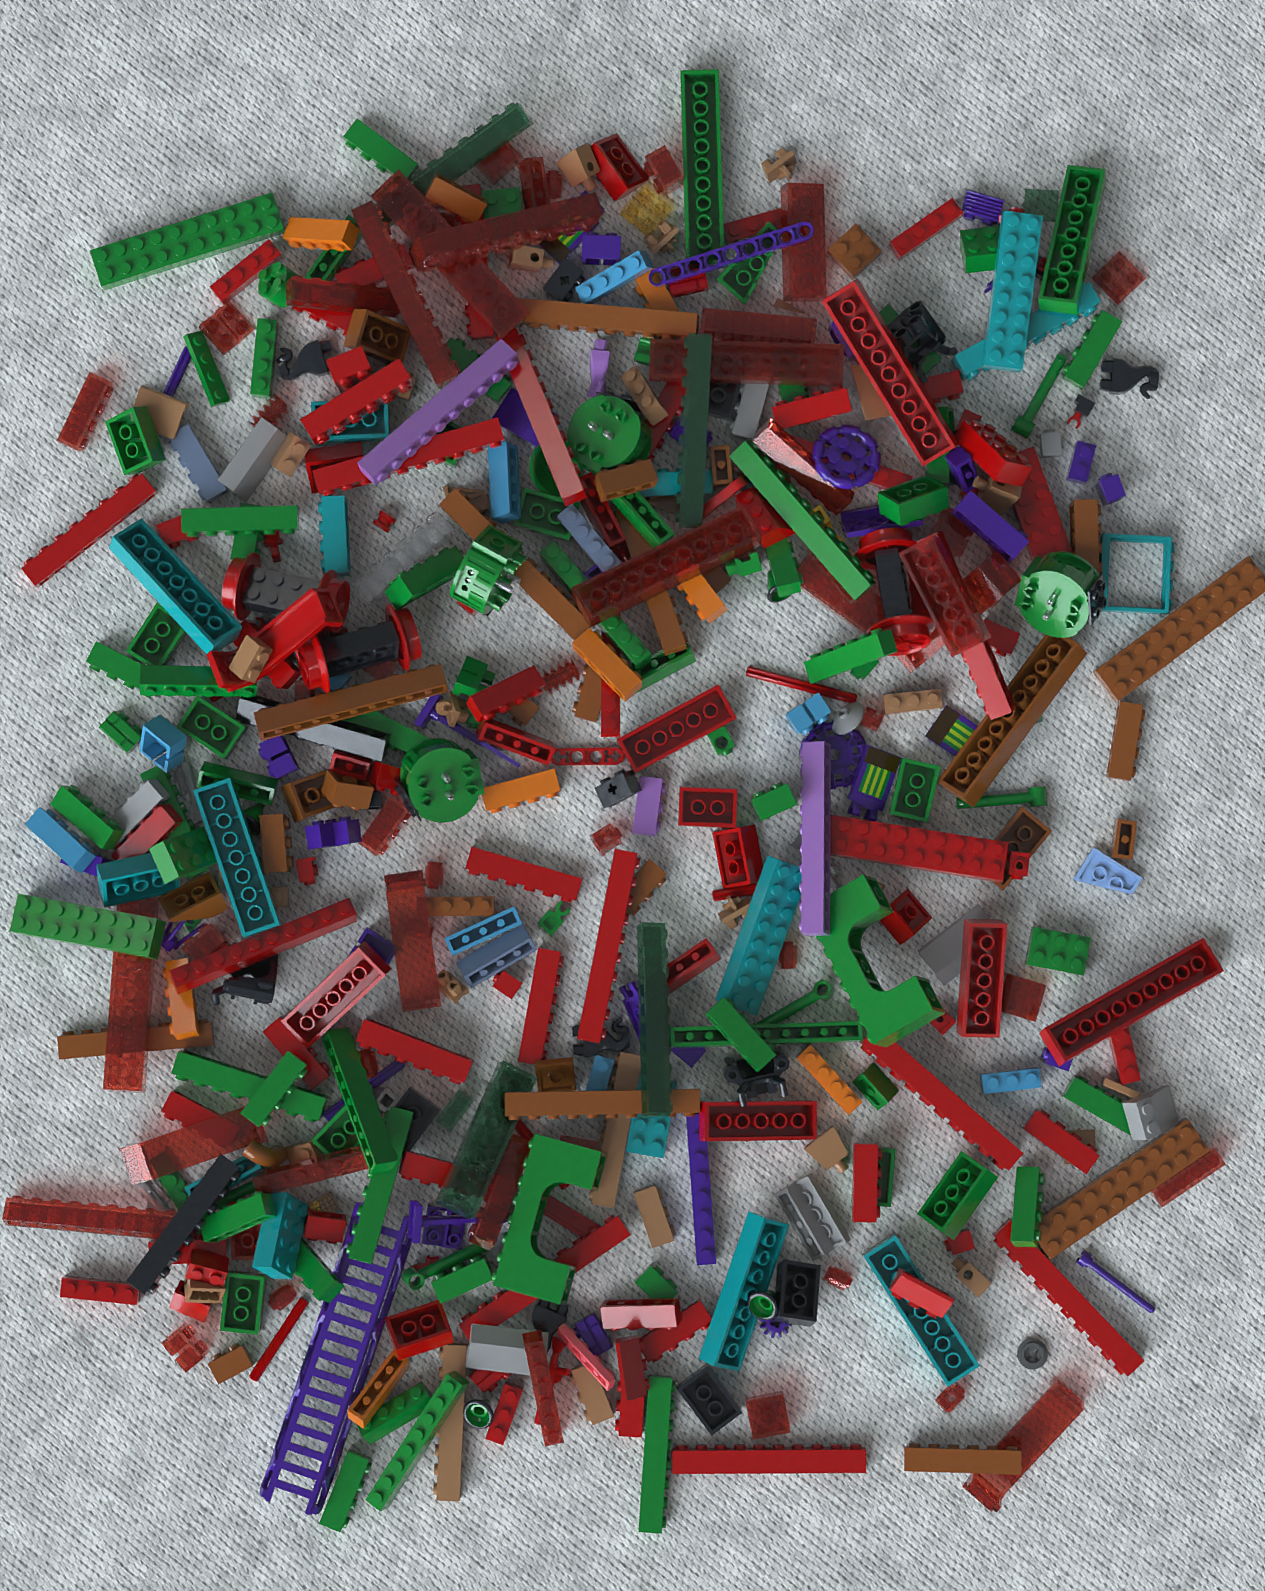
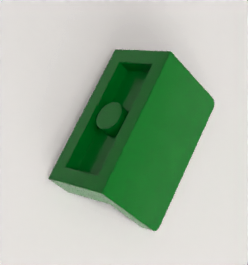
(875, 1086)

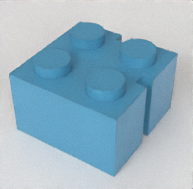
(807, 714)
(161, 736)

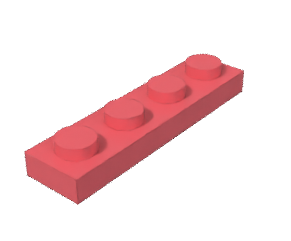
(582, 1352)

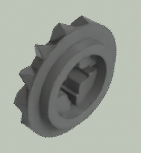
(1032, 1363)

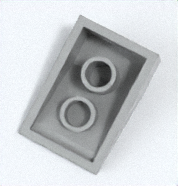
(1150, 1113)

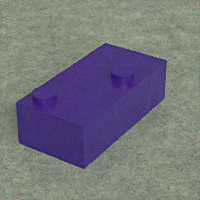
(990, 526)

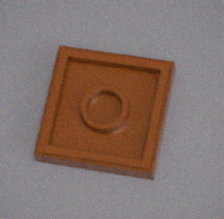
(555, 1074)

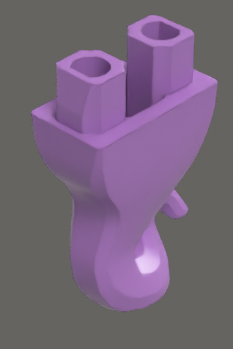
(598, 367)

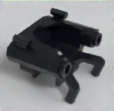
(919, 324)
(259, 988)
(760, 1082)

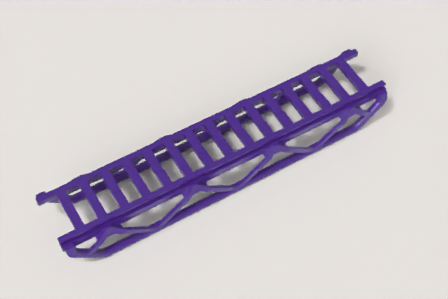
(372, 1331)

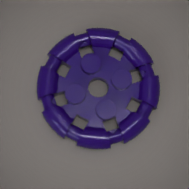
(848, 446)
(845, 751)

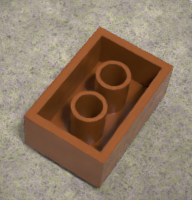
(378, 336)
(276, 843)

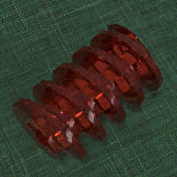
(271, 412)
(560, 676)

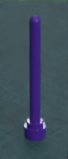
(1087, 1261)

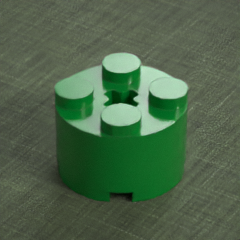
(272, 283)

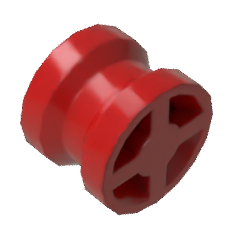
(384, 521)

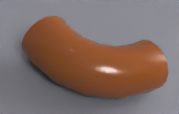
(264, 1155)

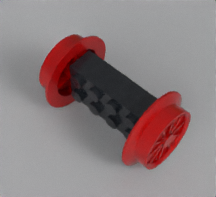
(880, 552)
(271, 592)
(360, 649)

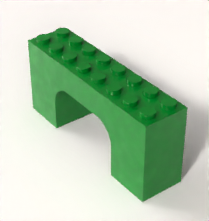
(883, 1013)
(521, 1263)

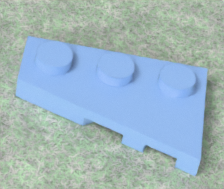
(1107, 873)

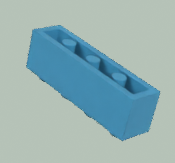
(614, 277)
(504, 483)
(60, 839)
(483, 930)

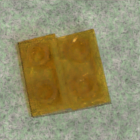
(646, 210)

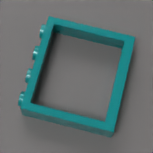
(1167, 567)

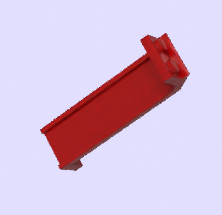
(283, 634)

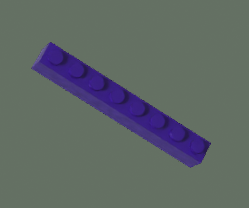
(700, 1194)

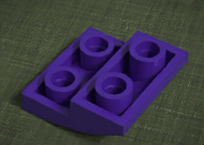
(443, 1235)

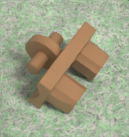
(781, 167)
(664, 240)
(453, 709)
(733, 909)
(451, 986)

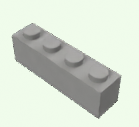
(748, 410)
(139, 806)

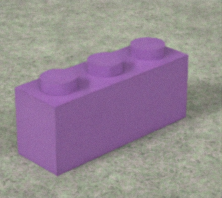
(648, 806)

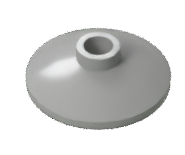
(848, 718)

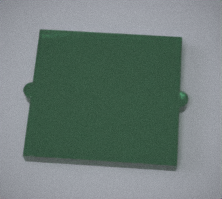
(1042, 203)

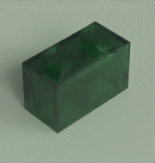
(455, 1110)

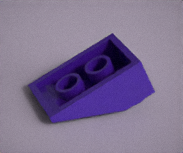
(514, 418)

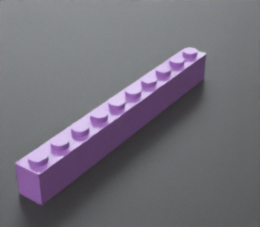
(438, 412)
(815, 838)

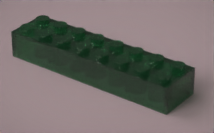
(483, 1143)

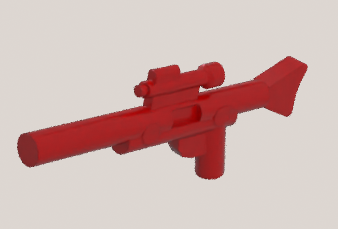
(555, 1371)

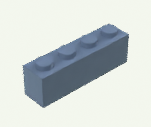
(198, 463)
(588, 538)
(496, 956)

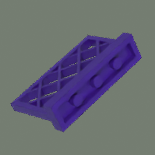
(868, 519)

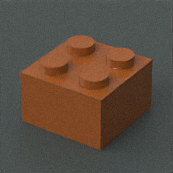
(854, 251)
(347, 791)

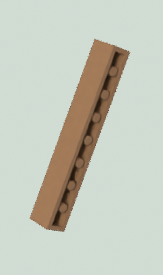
(616, 1132)
(451, 1432)

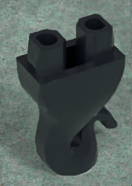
(309, 360)
(1125, 377)
(590, 1049)
(548, 1319)

